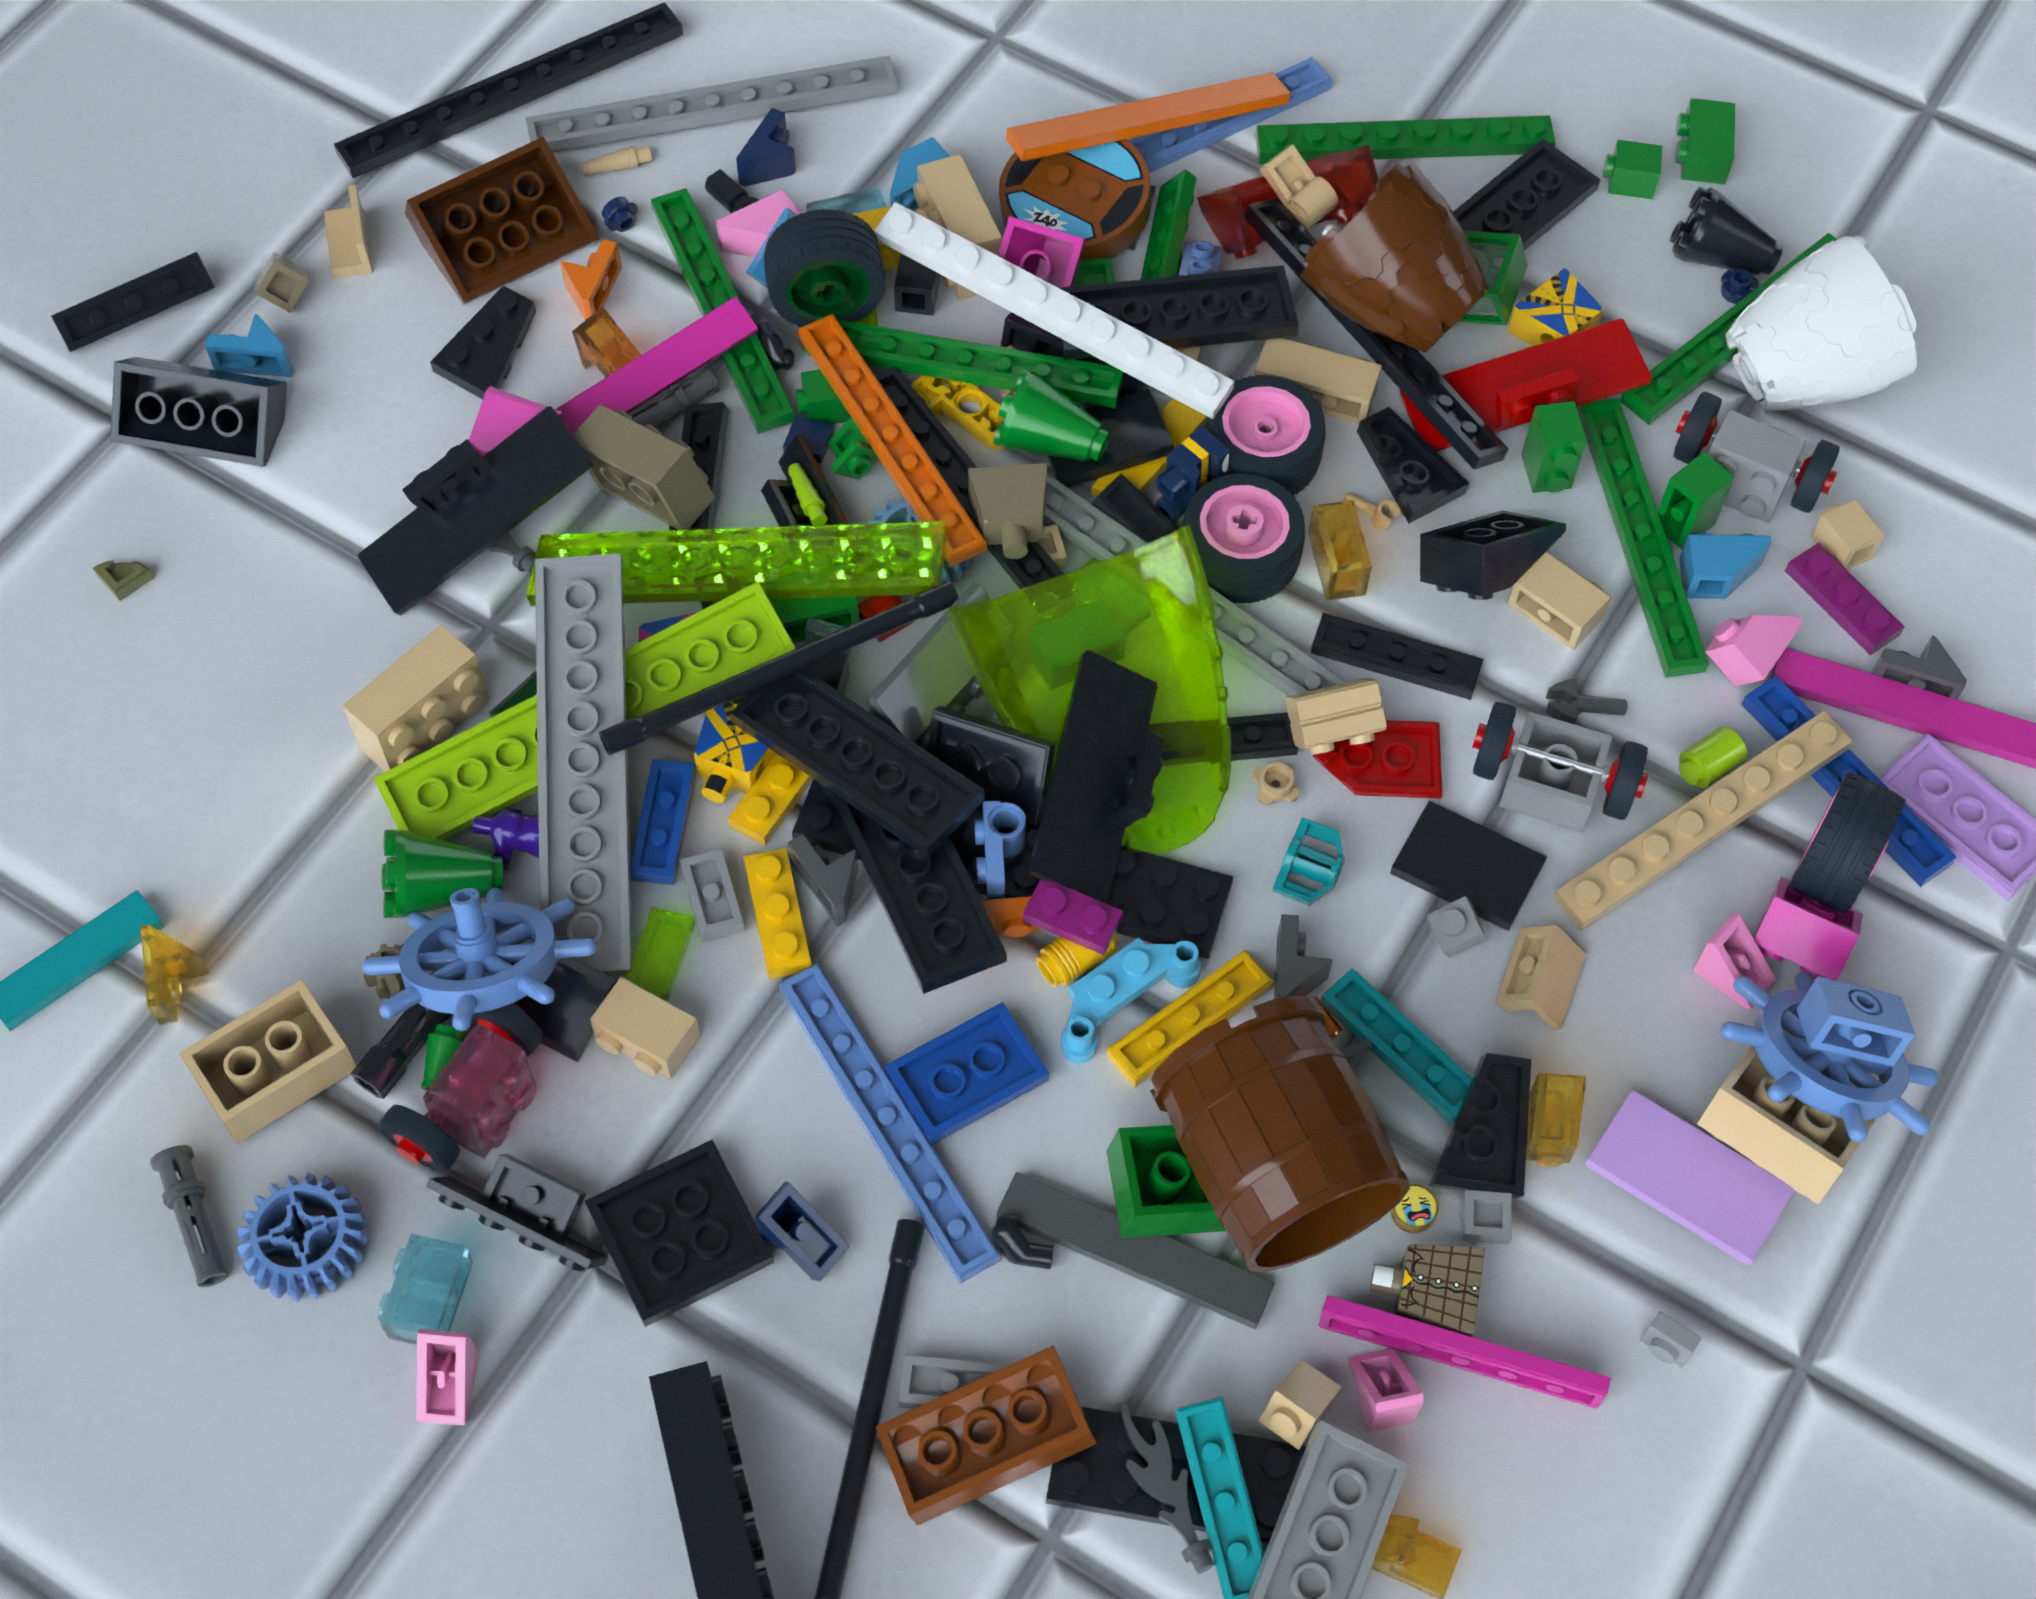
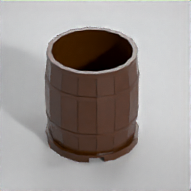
(1279, 1134)

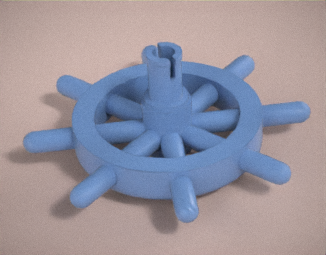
(478, 956)

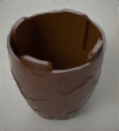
(1399, 263)

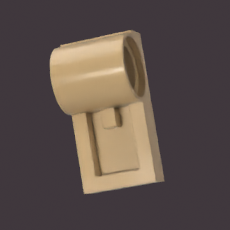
(1299, 190)

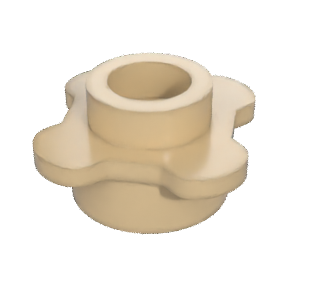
(1277, 773)

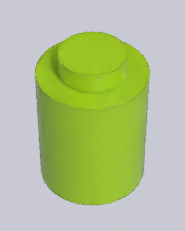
(1712, 757)

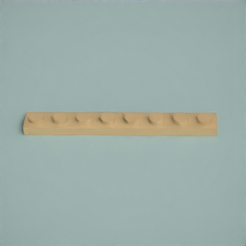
(1702, 820)

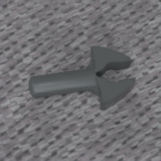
(1580, 703)

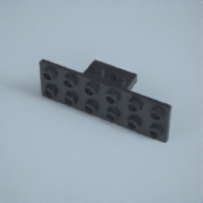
(469, 505)
(1098, 777)

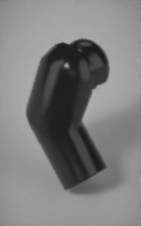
(774, 347)
(1016, 1247)

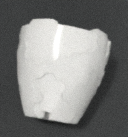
(1825, 331)

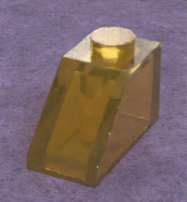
(1554, 1118)

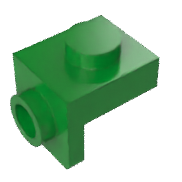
(852, 452)

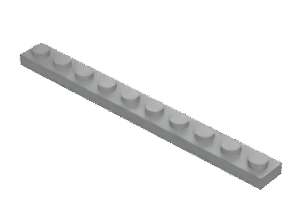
(714, 104)
(1236, 630)

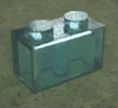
(425, 1288)

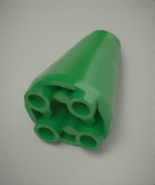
(1048, 423)
(429, 870)

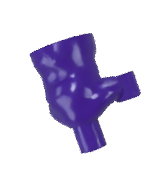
(510, 832)

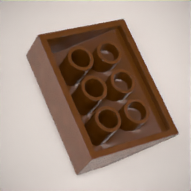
(500, 220)

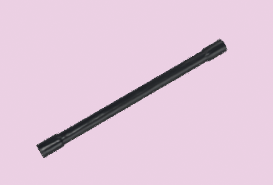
(640, 728)
(901, 1264)

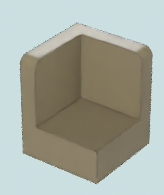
(282, 282)

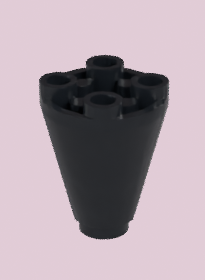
(1723, 236)

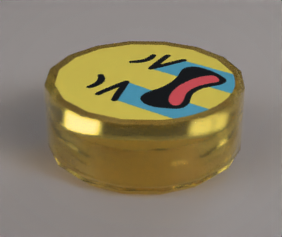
(1416, 1210)

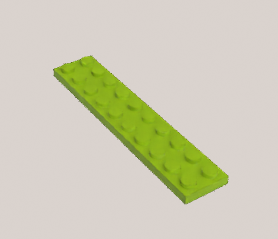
(499, 758)

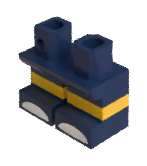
(1189, 468)

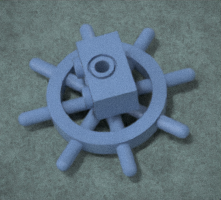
(1842, 1039)

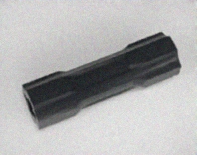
(389, 1058)

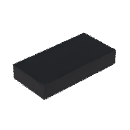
(1133, 510)

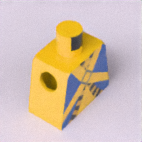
(1555, 310)
(727, 755)

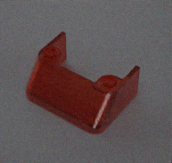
(1347, 171)

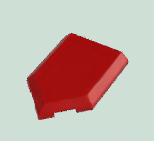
(1396, 764)

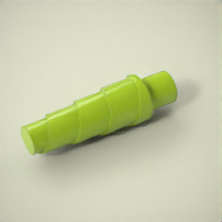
(808, 496)

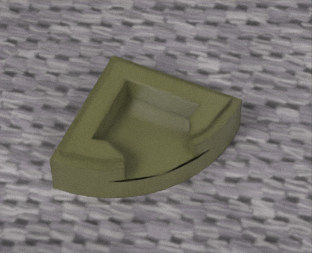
(123, 577)

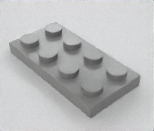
(1330, 1519)

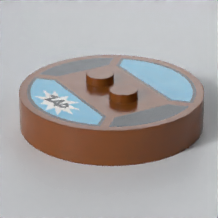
(1084, 193)

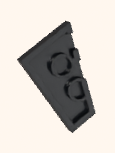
(485, 346)
(1409, 465)
(1490, 1130)

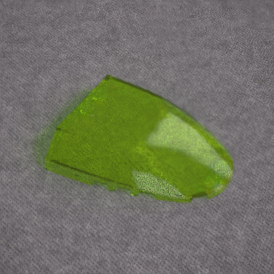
(1145, 614)

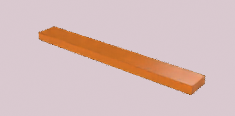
(1146, 116)
(891, 437)

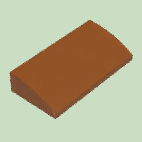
(985, 1435)

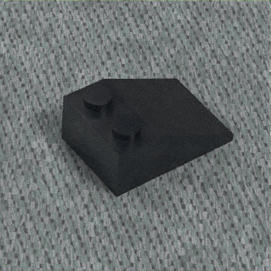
(1485, 552)

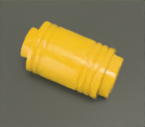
(1066, 960)

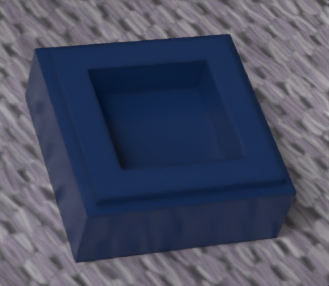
(815, 434)

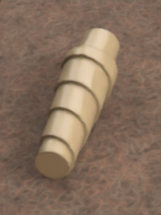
(618, 160)

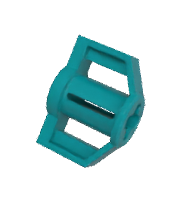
(1310, 863)

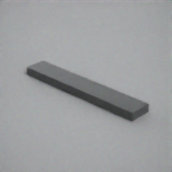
(1151, 1258)

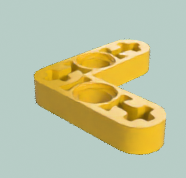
(939, 400)

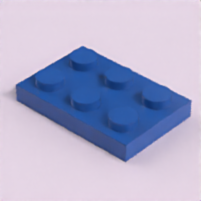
(967, 1073)

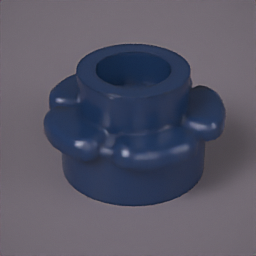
(619, 214)
(1737, 285)

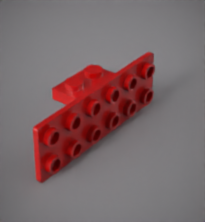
(1563, 370)

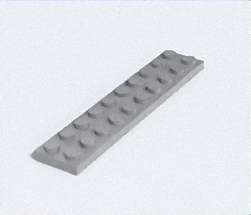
(579, 785)

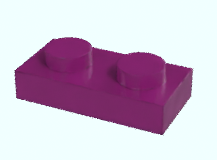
(1073, 916)

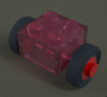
(472, 1094)

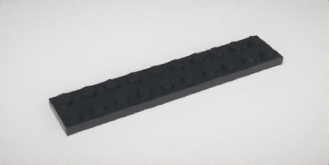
(1158, 895)

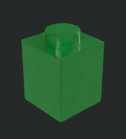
(1633, 169)
(819, 399)

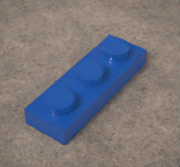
(662, 822)

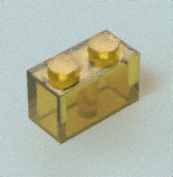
(1339, 550)

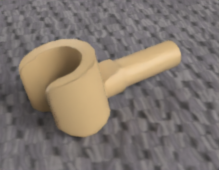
(1385, 507)

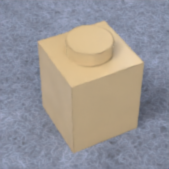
(1848, 534)
(1299, 1403)

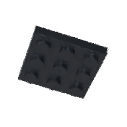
(679, 1232)

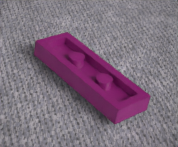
(1844, 598)

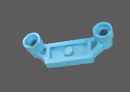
(1118, 984)

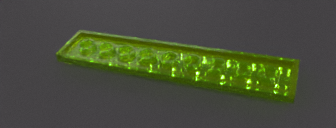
(784, 560)

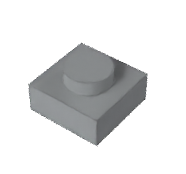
(1456, 926)
(1486, 1216)
(1670, 1340)

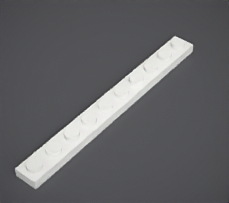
(1054, 310)

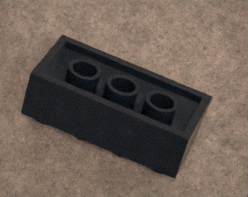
(196, 410)

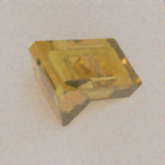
(164, 965)
(1415, 1557)

